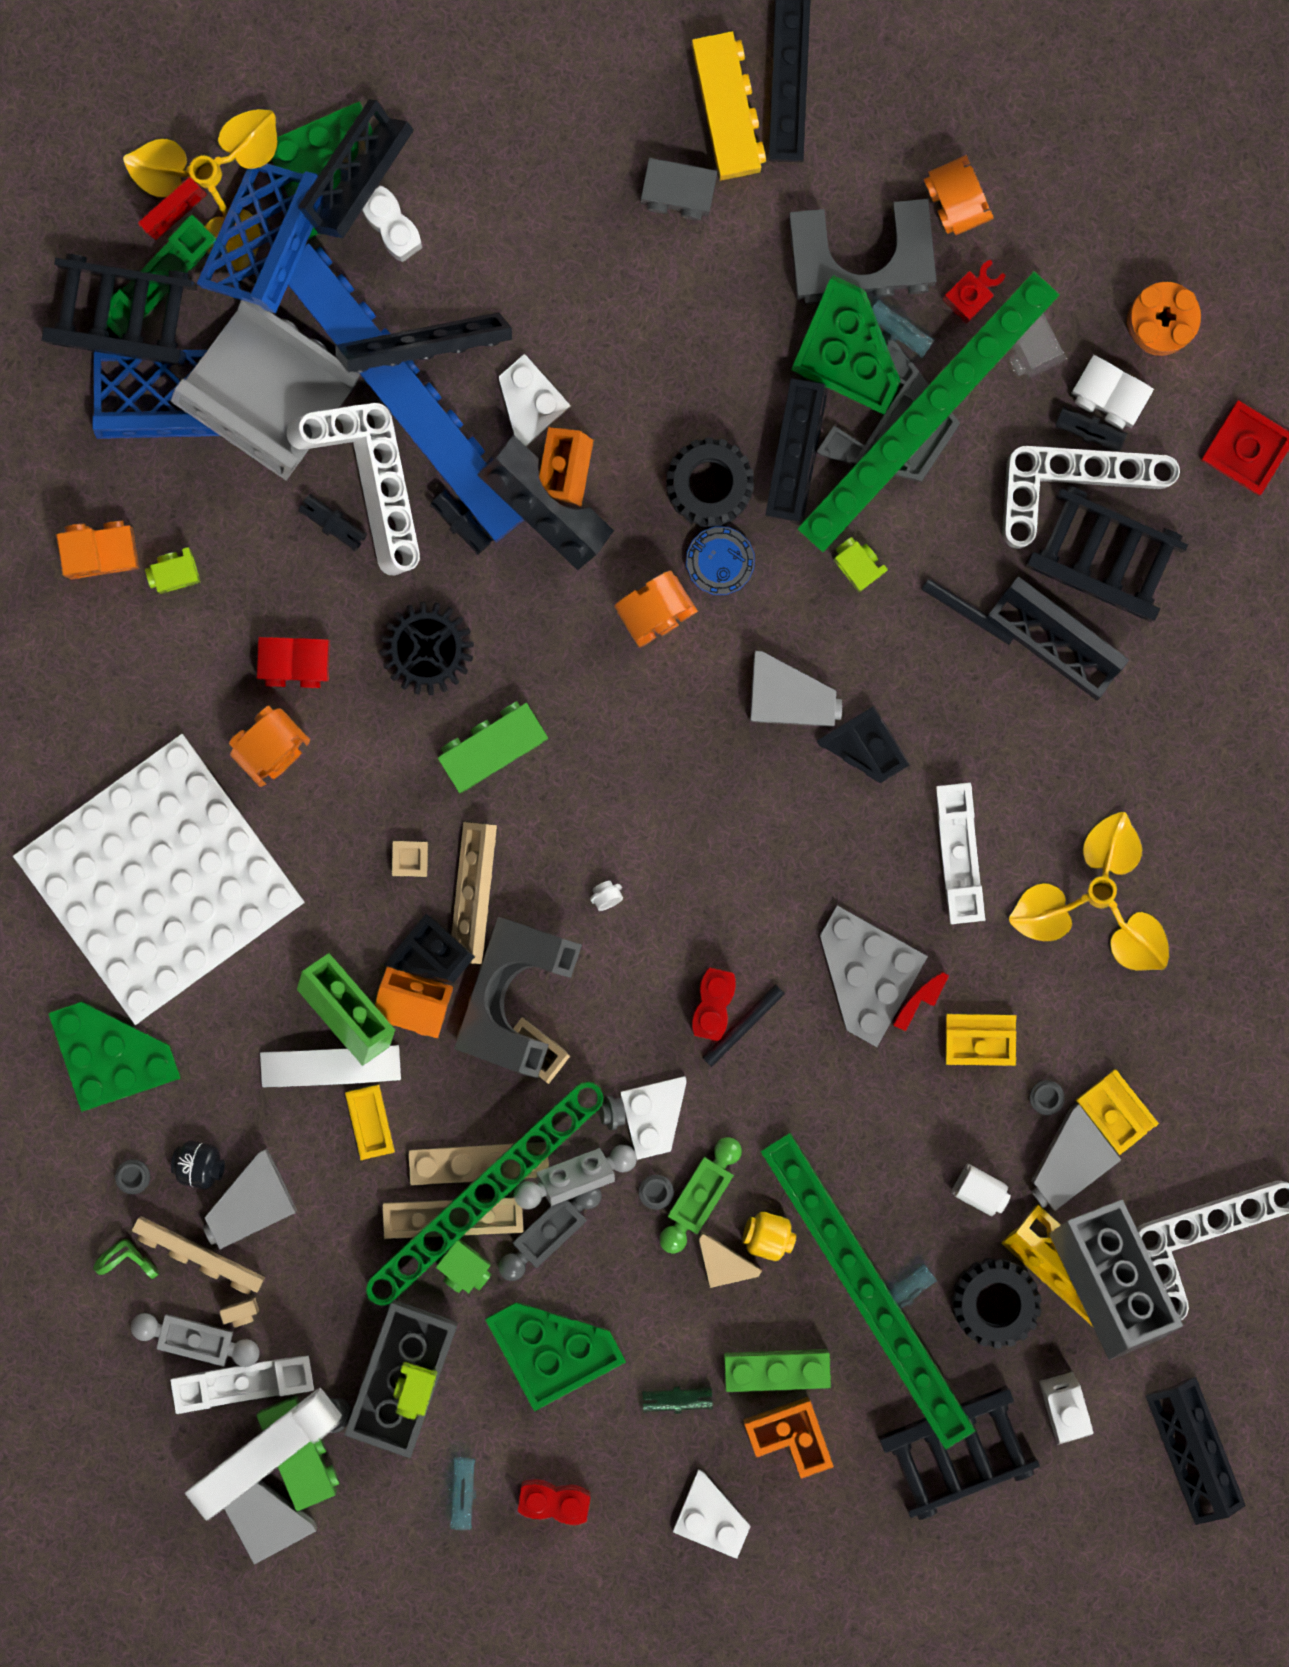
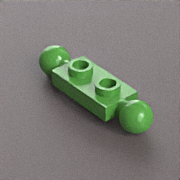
(700, 1195)

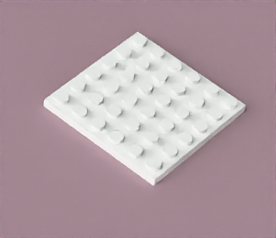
(158, 879)

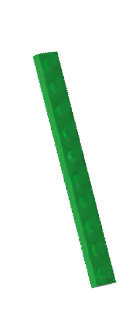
(928, 411)
(868, 1291)

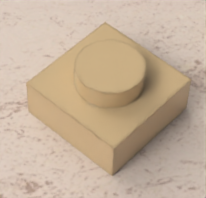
(410, 859)
(240, 1313)

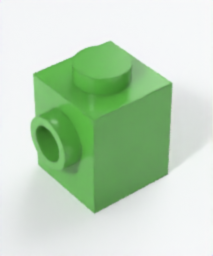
(464, 1268)

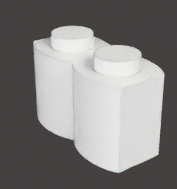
(396, 230)
(1111, 392)
(981, 1190)

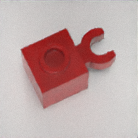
(972, 293)

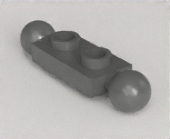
(547, 1234)

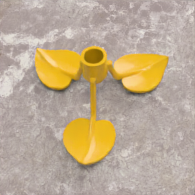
(161, 164)
(1111, 847)

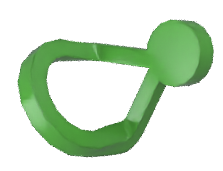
(133, 1253)

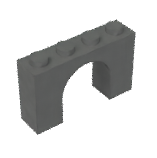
(909, 268)
(485, 1027)

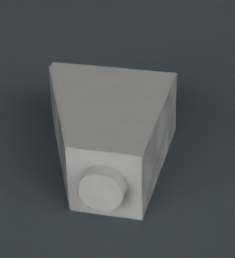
(790, 696)
(1073, 1160)
(250, 1203)
(267, 1521)

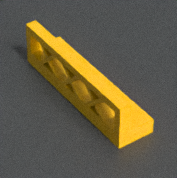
(1044, 1259)

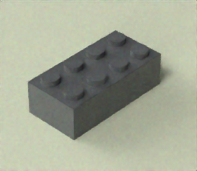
(1115, 1279)
(408, 1337)

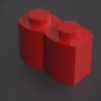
(293, 660)
(716, 993)
(564, 1503)

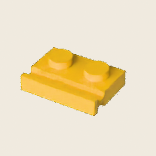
(980, 1039)
(1117, 1112)

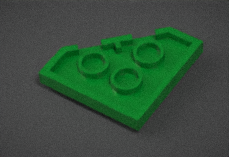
(313, 145)
(848, 348)
(109, 1056)
(552, 1351)

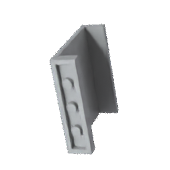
(260, 381)

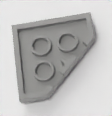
(868, 973)

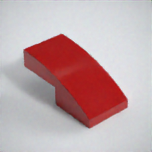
(927, 992)

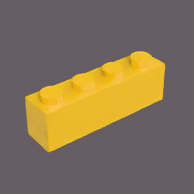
(727, 105)

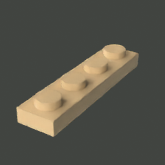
(474, 887)
(465, 1163)
(409, 1218)
(185, 1249)

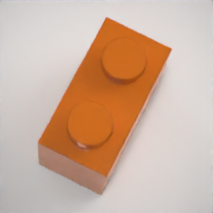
(566, 465)
(413, 1002)

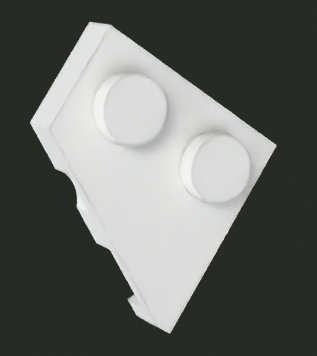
(530, 400)
(653, 1115)
(711, 1518)

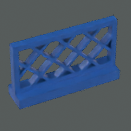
(285, 249)
(139, 423)

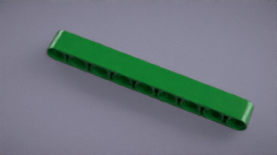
(477, 1209)

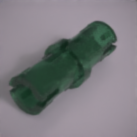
(677, 1400)

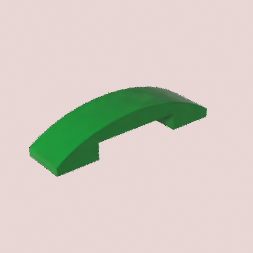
(180, 254)

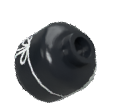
(197, 1165)

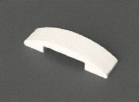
(959, 853)
(327, 1067)
(242, 1383)

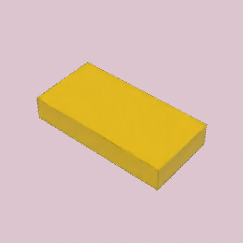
(370, 1122)

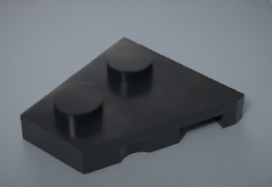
(867, 745)
(431, 953)

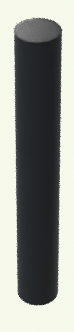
(965, 609)
(743, 1025)

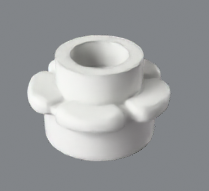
(606, 895)

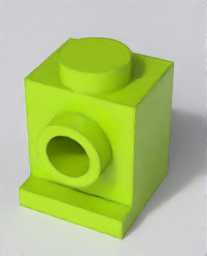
(858, 564)
(173, 572)
(414, 1390)

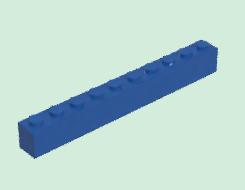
(403, 393)

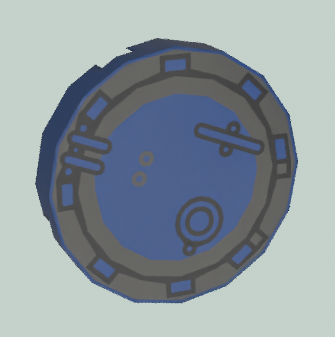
(720, 561)

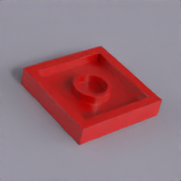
(172, 208)
(1248, 448)

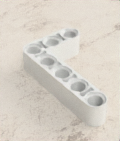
(371, 474)
(1075, 474)
(1202, 1231)
(300, 1425)

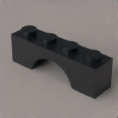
(515, 478)

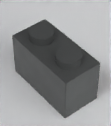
(678, 188)

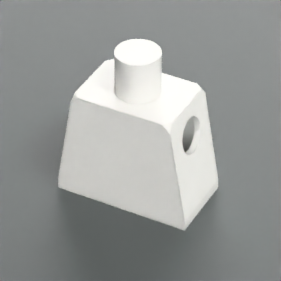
(1066, 1408)

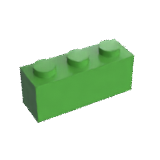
(492, 746)
(345, 1009)
(777, 1370)
(305, 1471)

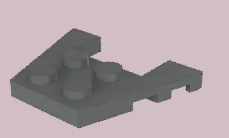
(846, 449)

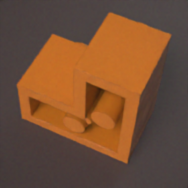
(97, 552)
(794, 1427)

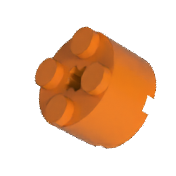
(960, 196)
(1178, 304)
(655, 608)
(268, 745)

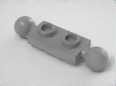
(575, 1176)
(195, 1340)

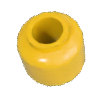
(768, 1236)

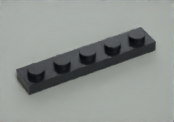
(789, 80)
(423, 342)

